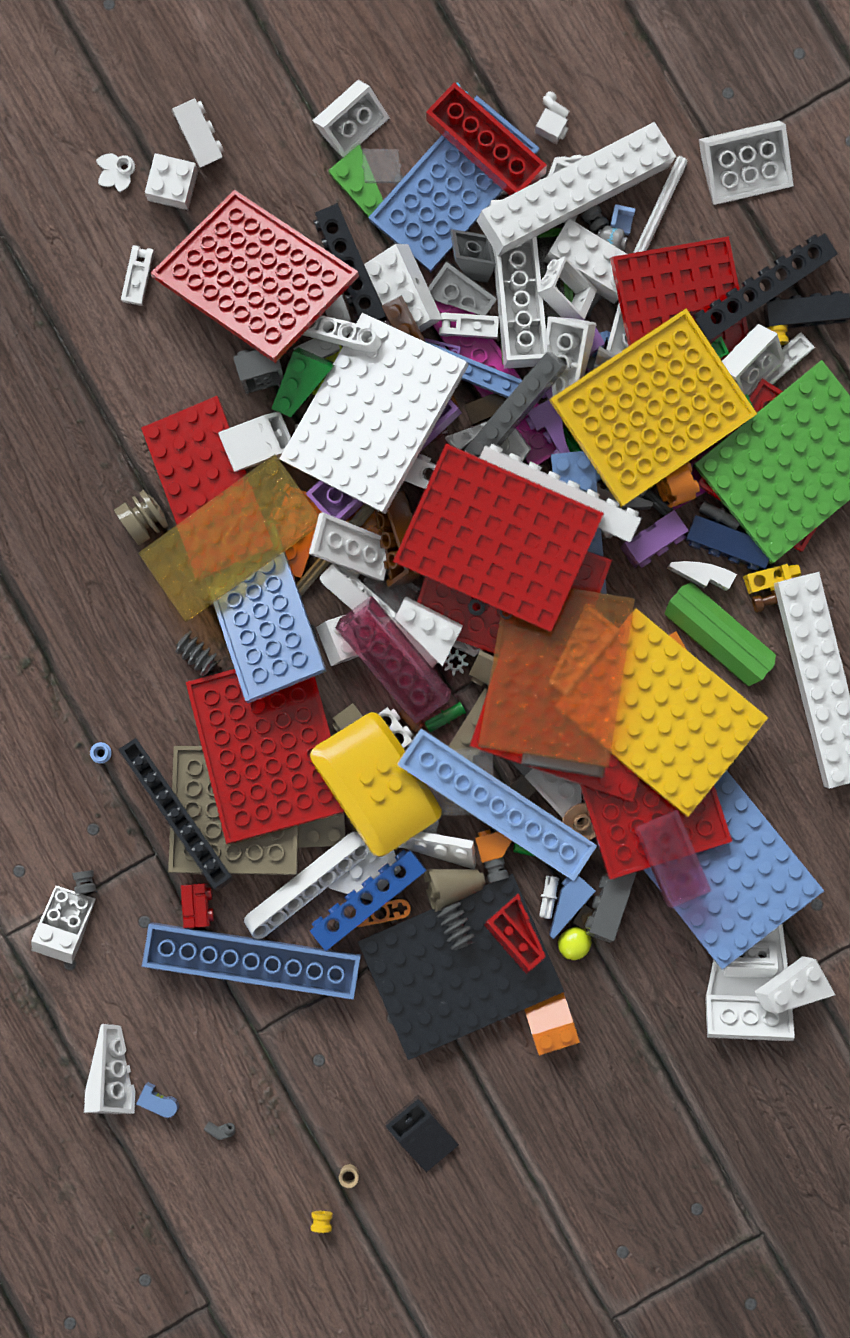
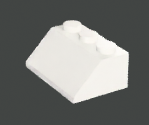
(351, 118)
(754, 358)

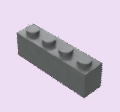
(609, 907)

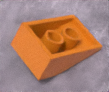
(551, 1024)

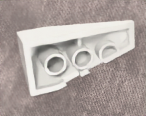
(572, 343)
(109, 1080)

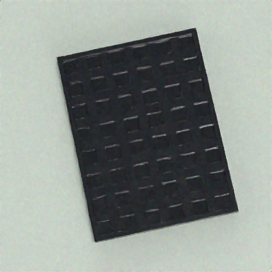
(447, 992)

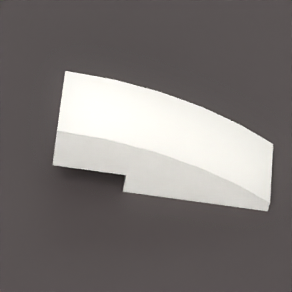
(702, 573)

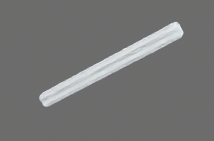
(661, 204)

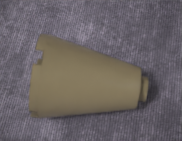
(451, 885)

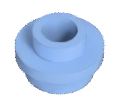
(94, 752)

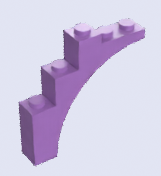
(547, 418)

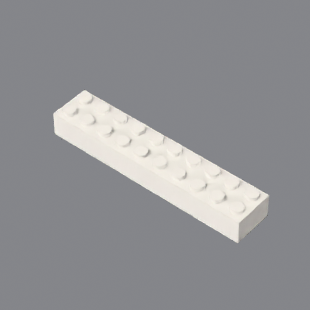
(575, 188)
(818, 673)

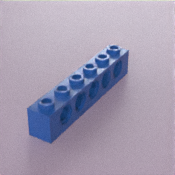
(328, 937)

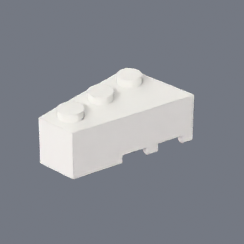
(198, 132)
(429, 628)
(795, 986)

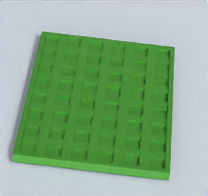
(786, 463)

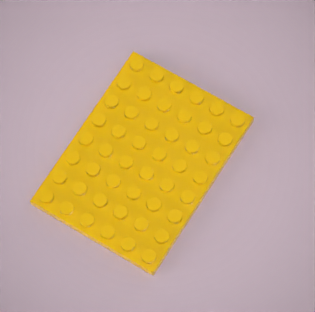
(653, 407)
(677, 718)

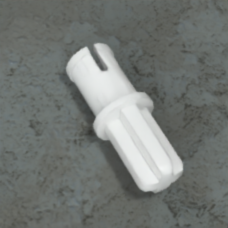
(549, 897)

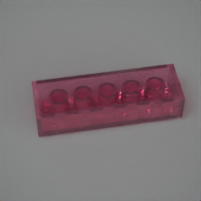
(393, 659)

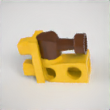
(765, 579)

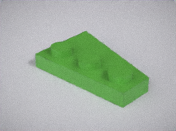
(351, 179)

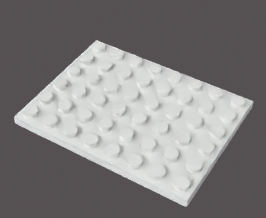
(374, 415)

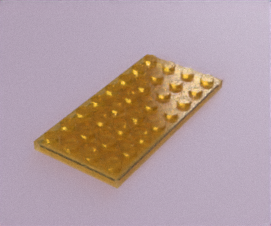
(230, 538)

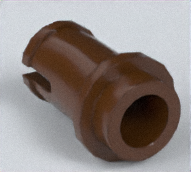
(414, 727)

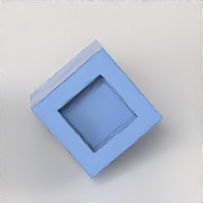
(622, 218)

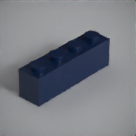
(725, 542)

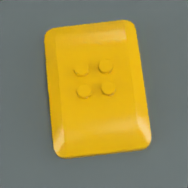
(374, 792)

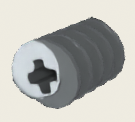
(196, 654)
(456, 926)

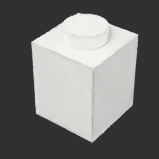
(551, 126)

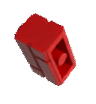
(196, 905)

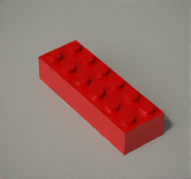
(485, 141)

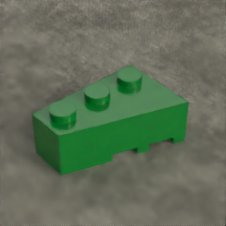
(300, 380)

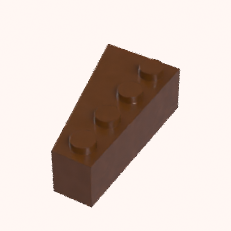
(394, 527)

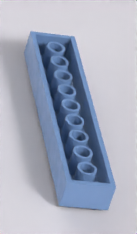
(251, 960)

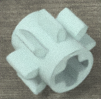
(460, 659)

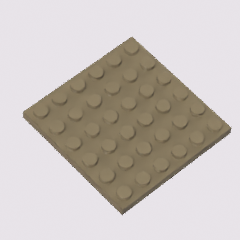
(265, 854)

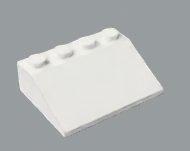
(747, 162)

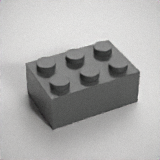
(257, 371)

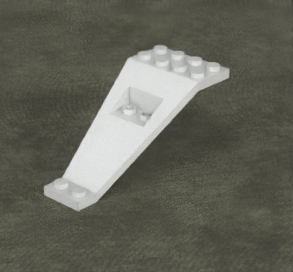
(731, 997)

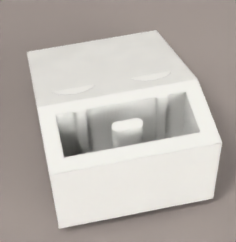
(255, 441)
(334, 644)
(63, 924)

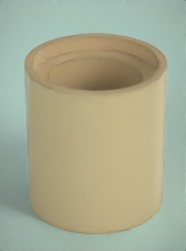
(348, 1184)

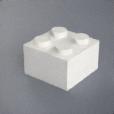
(171, 181)

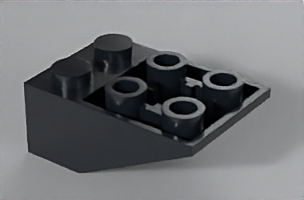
(421, 1133)

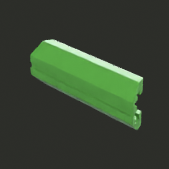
(720, 634)

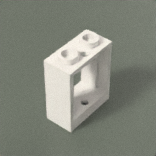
(575, 280)

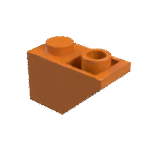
(491, 845)

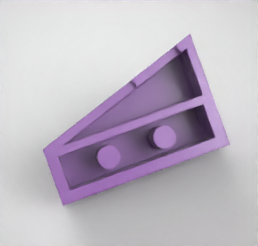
(655, 540)

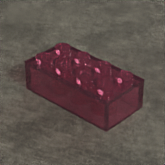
(672, 859)

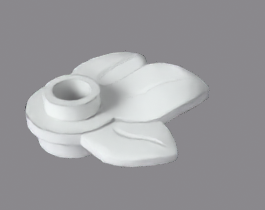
(113, 173)

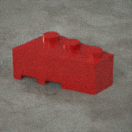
(516, 935)

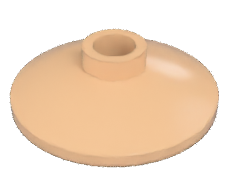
(583, 827)

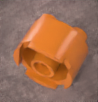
(678, 486)

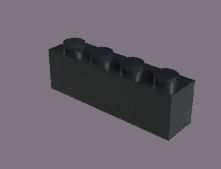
(808, 311)

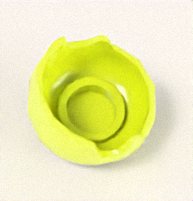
(574, 943)

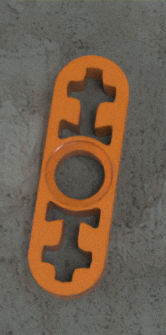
(396, 914)

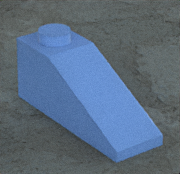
(570, 900)

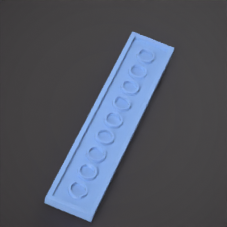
(496, 804)

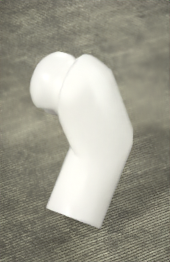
(552, 105)

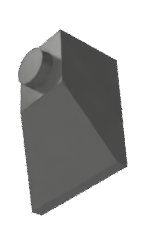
(473, 254)

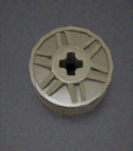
(141, 517)

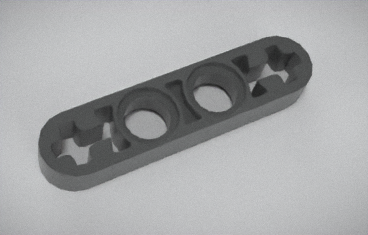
(561, 765)

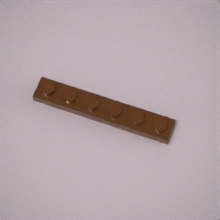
(402, 319)

